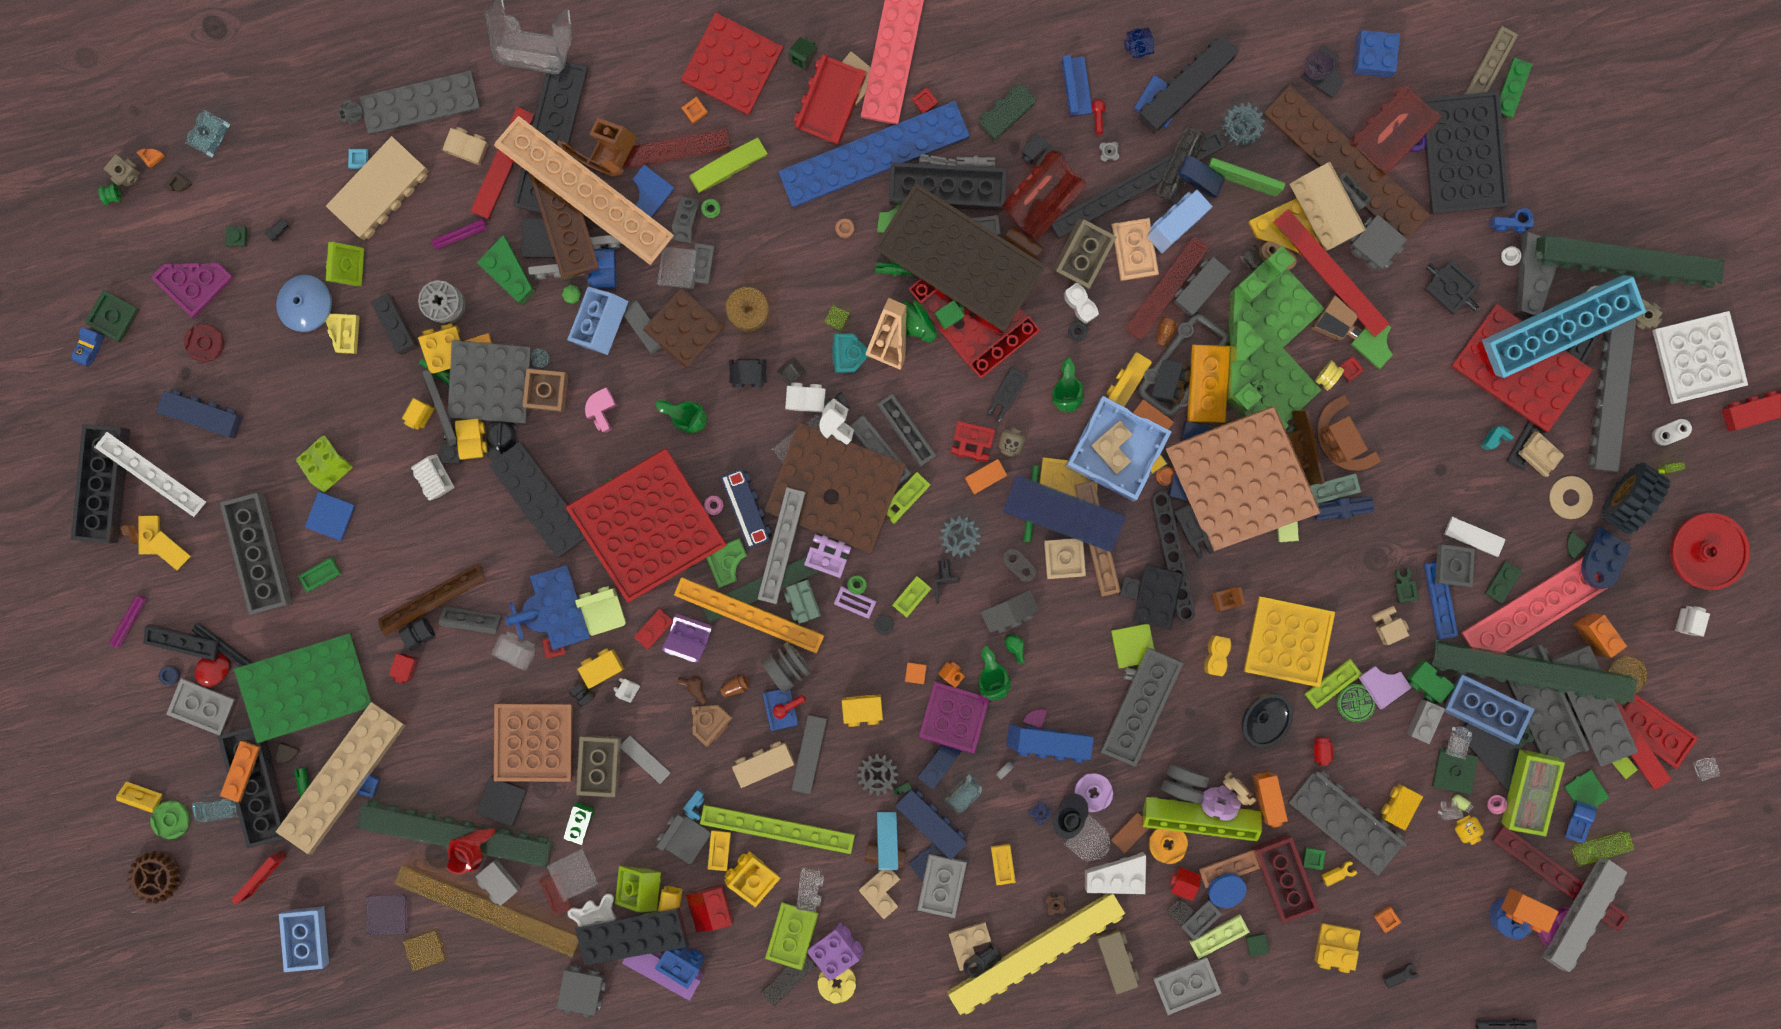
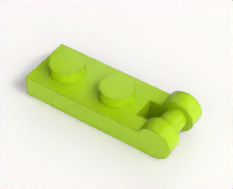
(907, 496)

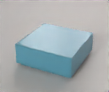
(358, 158)

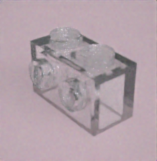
(808, 889)

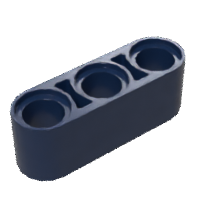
(1201, 176)

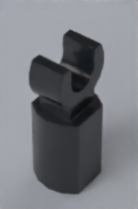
(1399, 976)

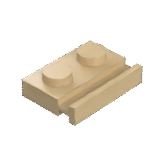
(1541, 454)

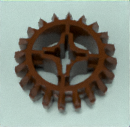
(143, 867)

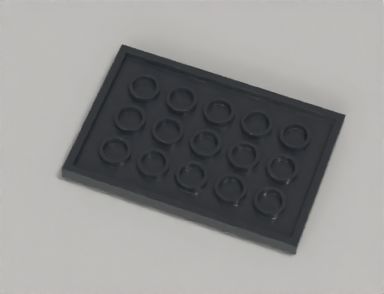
(1466, 154)

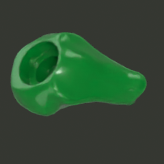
(1015, 645)

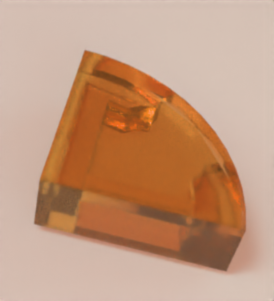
(130, 530)

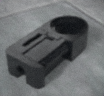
(984, 961)

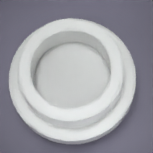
(1511, 256)

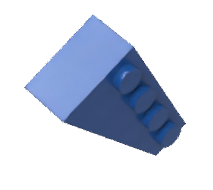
(1050, 742)

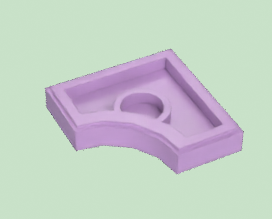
(1384, 687)

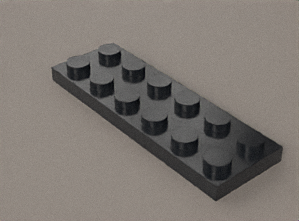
(632, 936)

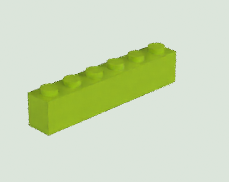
(1191, 818)

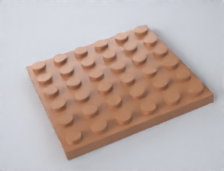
(1243, 478)

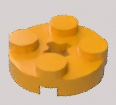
(1164, 854)

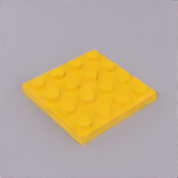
(1289, 641)

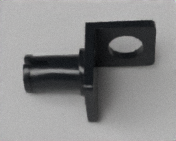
(945, 577)

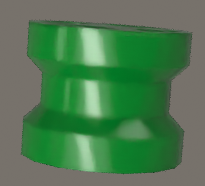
(110, 194)

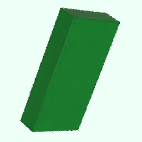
(319, 574)

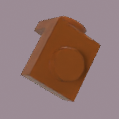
(1228, 598)

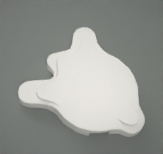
(593, 914)

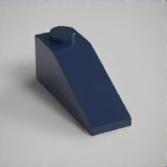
(938, 765)

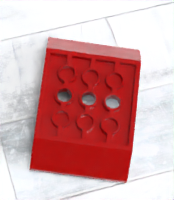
(978, 342)

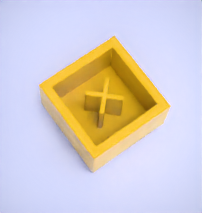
(862, 709)

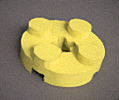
(837, 994)

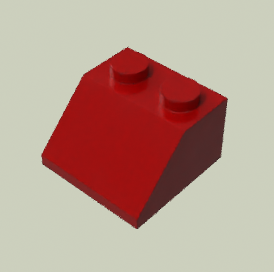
(710, 909)

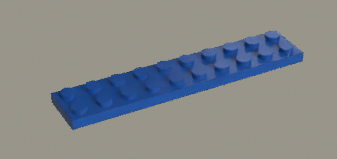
(873, 154)

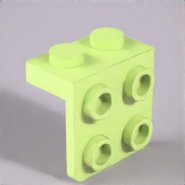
(601, 610)

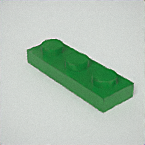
(1513, 86)

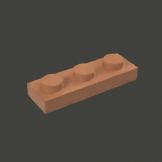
(1237, 864)

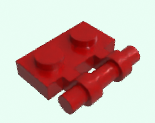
(972, 435)

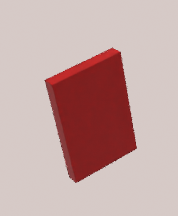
(259, 877)

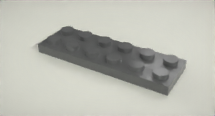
(420, 102)
(1141, 706)

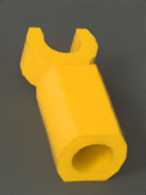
(1337, 874)

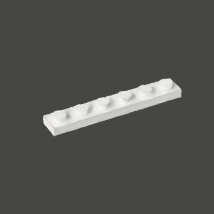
(150, 474)

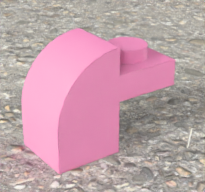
(597, 405)

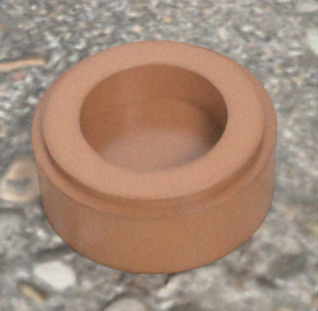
(844, 228)

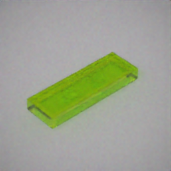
(1602, 848)

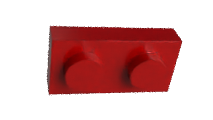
(654, 629)

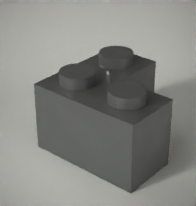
(1010, 612)

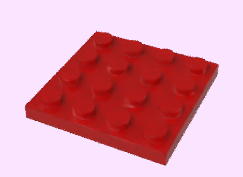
(732, 64)

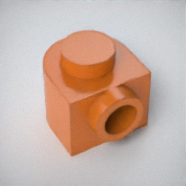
(951, 673)

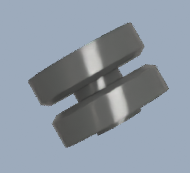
(1184, 785)

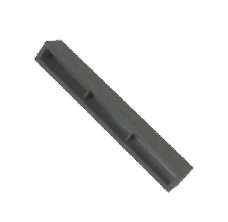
(1611, 397)

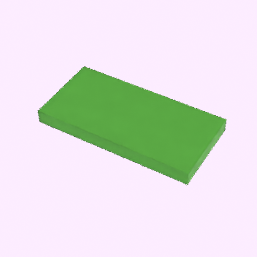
(1246, 177)

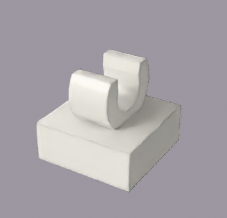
(626, 690)

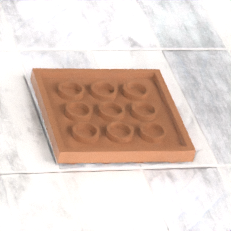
(533, 742)

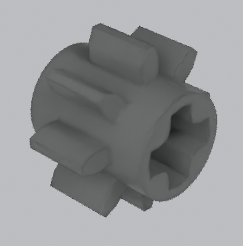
(350, 112)

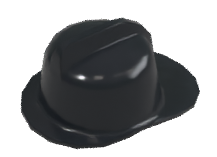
(501, 438)
(1071, 816)

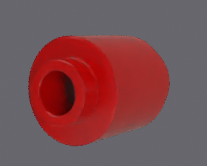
(1323, 751)

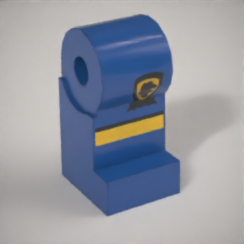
(87, 347)

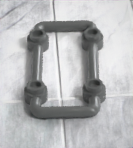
(1185, 330)

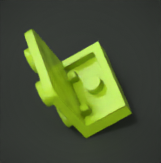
(323, 464)

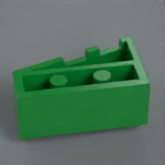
(507, 270)

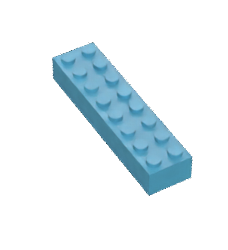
(1564, 326)

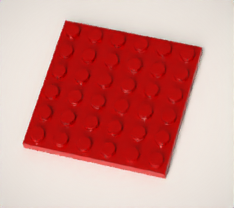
(646, 525)

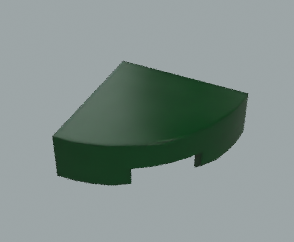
(1574, 545)
(904, 787)

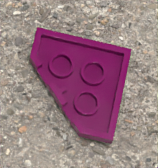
(192, 284)

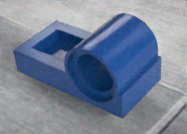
(1502, 224)
(1580, 821)

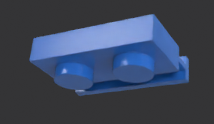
(776, 697)

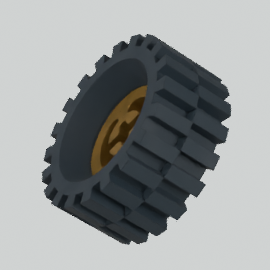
(1635, 498)

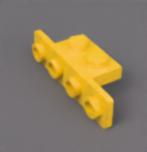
(1128, 379)

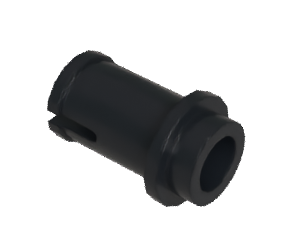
(277, 229)

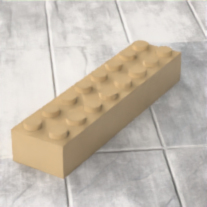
(340, 778)

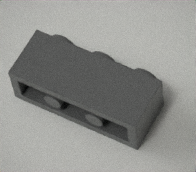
(1201, 286)

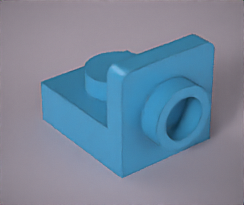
(695, 801)

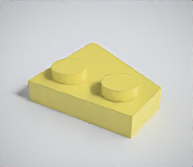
(344, 332)

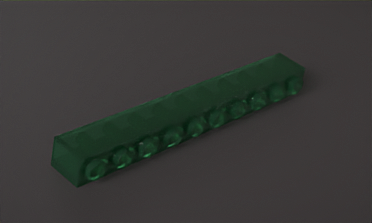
(1629, 260)
(1534, 671)
(440, 831)

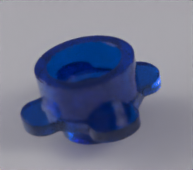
(1045, 813)

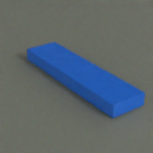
(1441, 604)

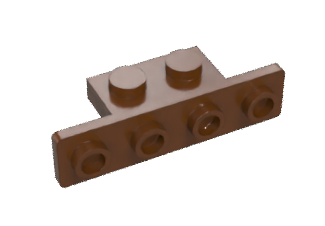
(1305, 447)

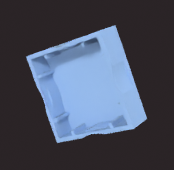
(1140, 449)

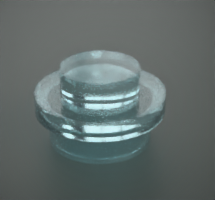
(540, 358)

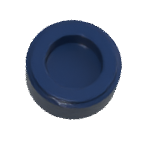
(169, 675)

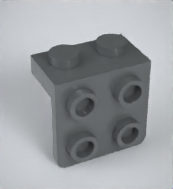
(683, 837)

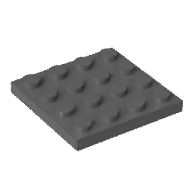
(488, 381)

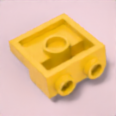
(751, 878)
(1337, 947)

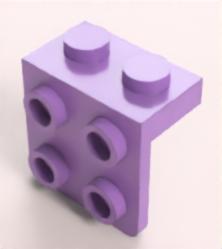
(687, 638)
(836, 952)

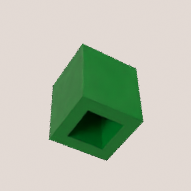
(950, 314)

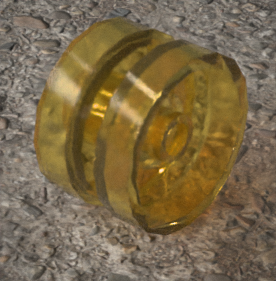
(744, 298)

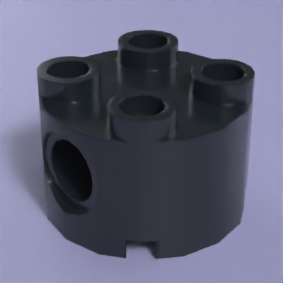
(747, 372)

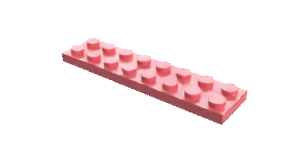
(892, 60)
(1532, 610)

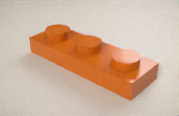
(240, 771)

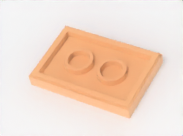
(1134, 250)

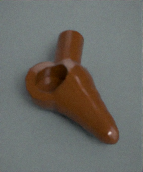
(694, 686)

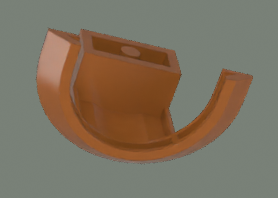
(611, 150)
(1342, 440)

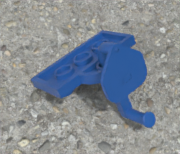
(554, 609)

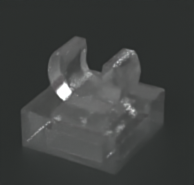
(1706, 768)
(1450, 813)

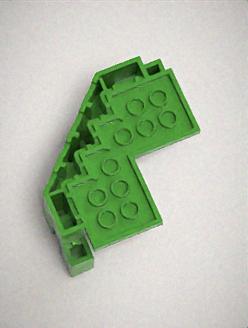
(1263, 318)

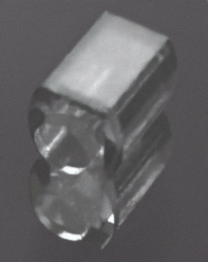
(514, 651)

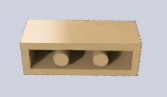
(763, 764)

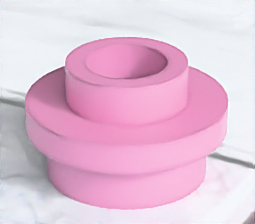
(709, 500)
(1493, 801)

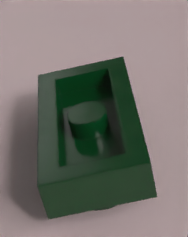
(1503, 582)

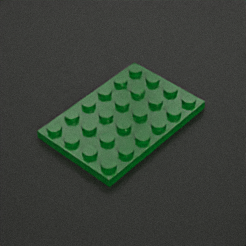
(303, 688)

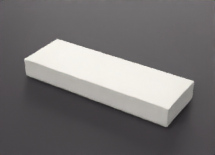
(1474, 536)

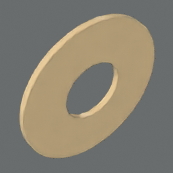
(1558, 490)

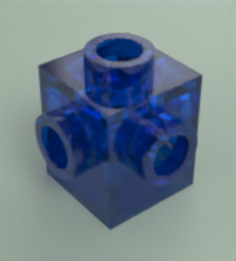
(1139, 42)

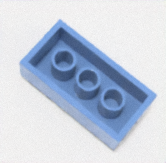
(1488, 709)

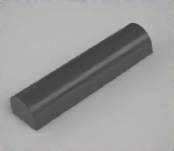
(906, 430)

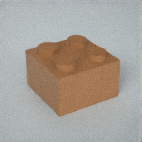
(545, 390)

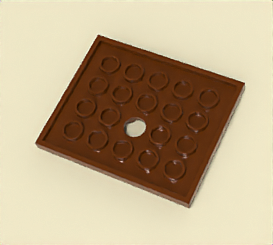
(859, 475)

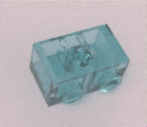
(216, 130)

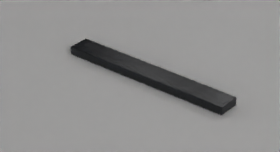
(1580, 352)

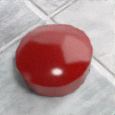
(212, 672)

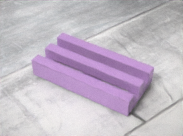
(870, 609)

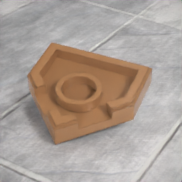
(709, 723)

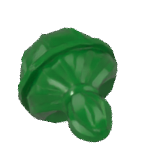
(1068, 391)
(685, 416)
(994, 678)

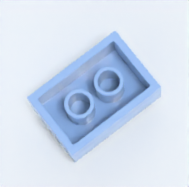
(1178, 220)
(597, 320)
(304, 939)

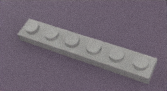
(781, 545)

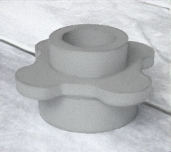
(1104, 147)

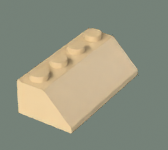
(1327, 206)

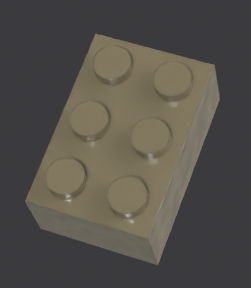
(1084, 253)
(598, 765)

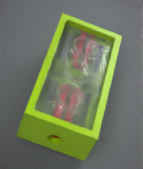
(1533, 792)

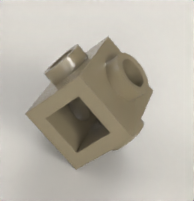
(122, 171)
(1654, 312)

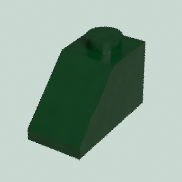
(802, 53)

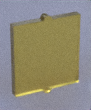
(424, 950)

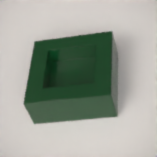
(1257, 944)

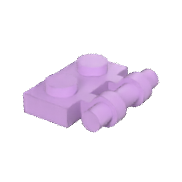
(824, 561)

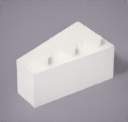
(1118, 877)

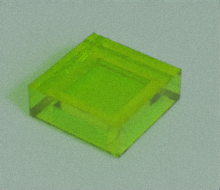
(836, 318)
(1671, 468)

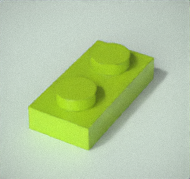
(911, 596)

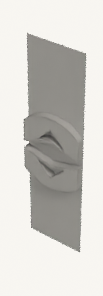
(644, 759)

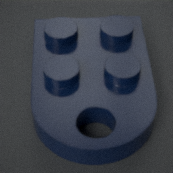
(1605, 557)

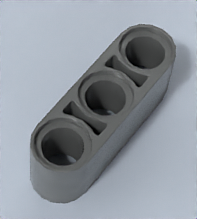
(638, 320)

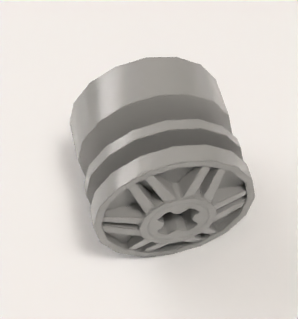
(451, 306)

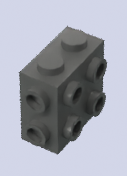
(1377, 243)
(581, 991)

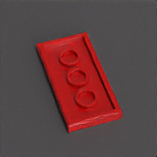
(1662, 734)

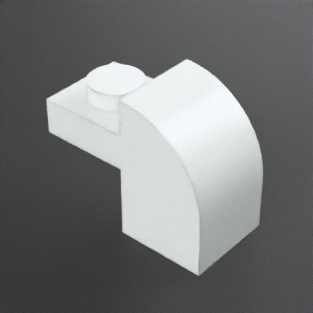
(833, 422)

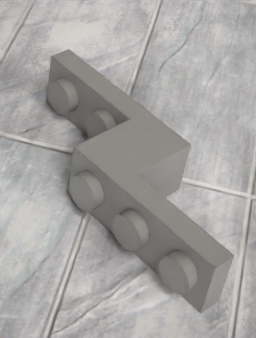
(541, 272)

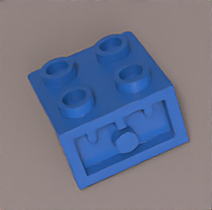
(681, 965)

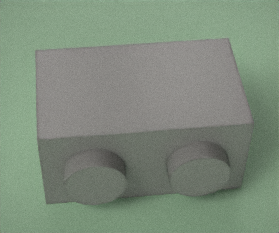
(1425, 721)
(497, 882)

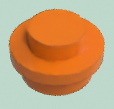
(1164, 475)

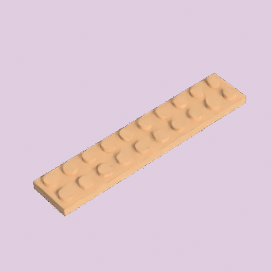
(584, 190)

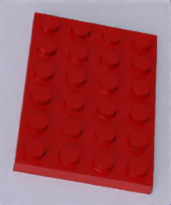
(1534, 392)

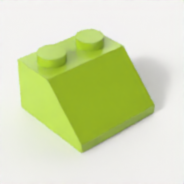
(637, 888)

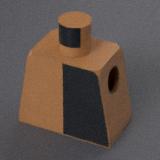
(1337, 321)

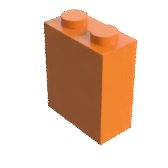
(1600, 635)
(1269, 798)

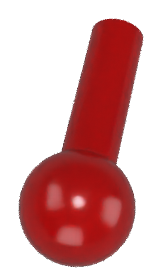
(1098, 107)
(781, 710)

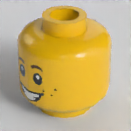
(1469, 830)

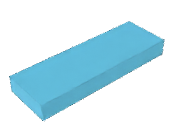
(887, 841)

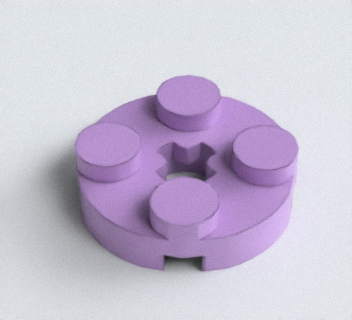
(1103, 786)
(1224, 795)

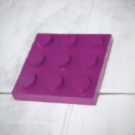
(954, 717)

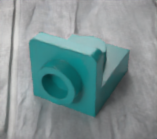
(1493, 439)

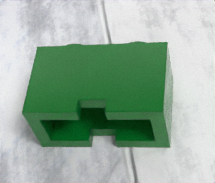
(1425, 678)

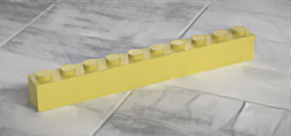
(1036, 952)

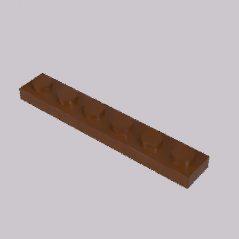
(431, 599)

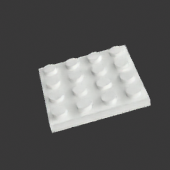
(1700, 357)

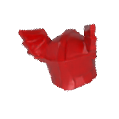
(465, 851)

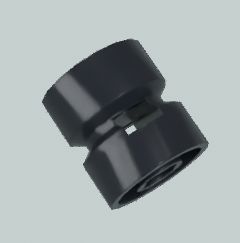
(414, 635)

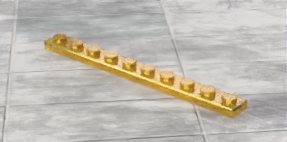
(487, 911)

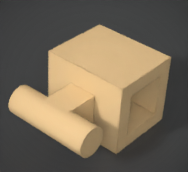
(1391, 629)

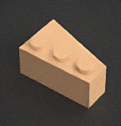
(889, 337)

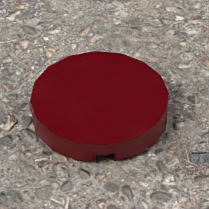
(204, 343)

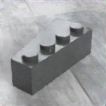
(1533, 279)

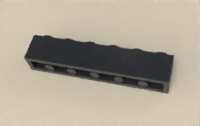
(1188, 84)

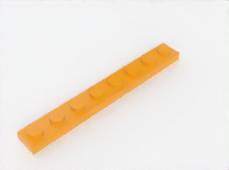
(749, 615)

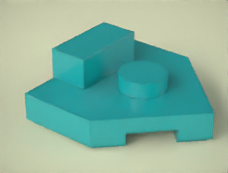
(847, 353)

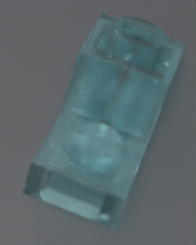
(214, 810)

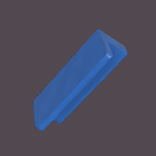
(1076, 85)

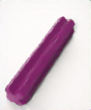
(459, 234)
(127, 621)

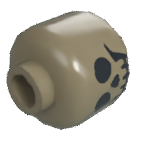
(1011, 441)

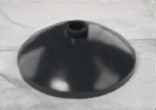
(1267, 720)

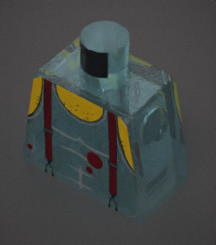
(963, 794)

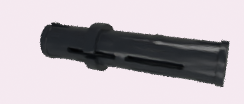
(1515, 1023)

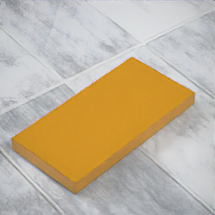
(1208, 383)

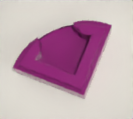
(1035, 717)

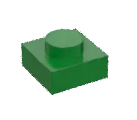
(1313, 858)

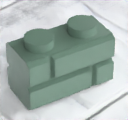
(803, 602)

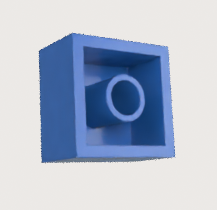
(1376, 53)

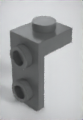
(684, 218)

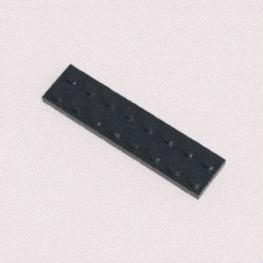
(554, 120)

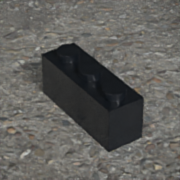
(394, 324)

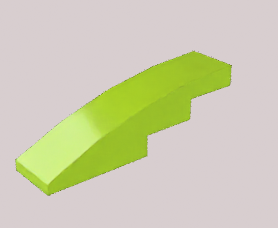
(727, 165)

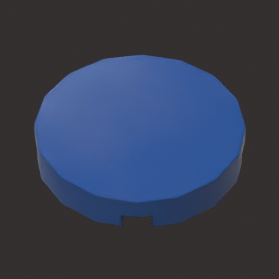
(1227, 890)

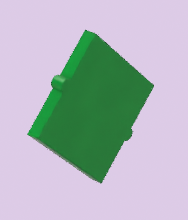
(1586, 789)

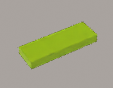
(1333, 683)

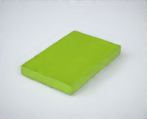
(791, 936)

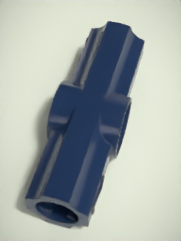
(1345, 508)

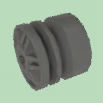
(785, 667)

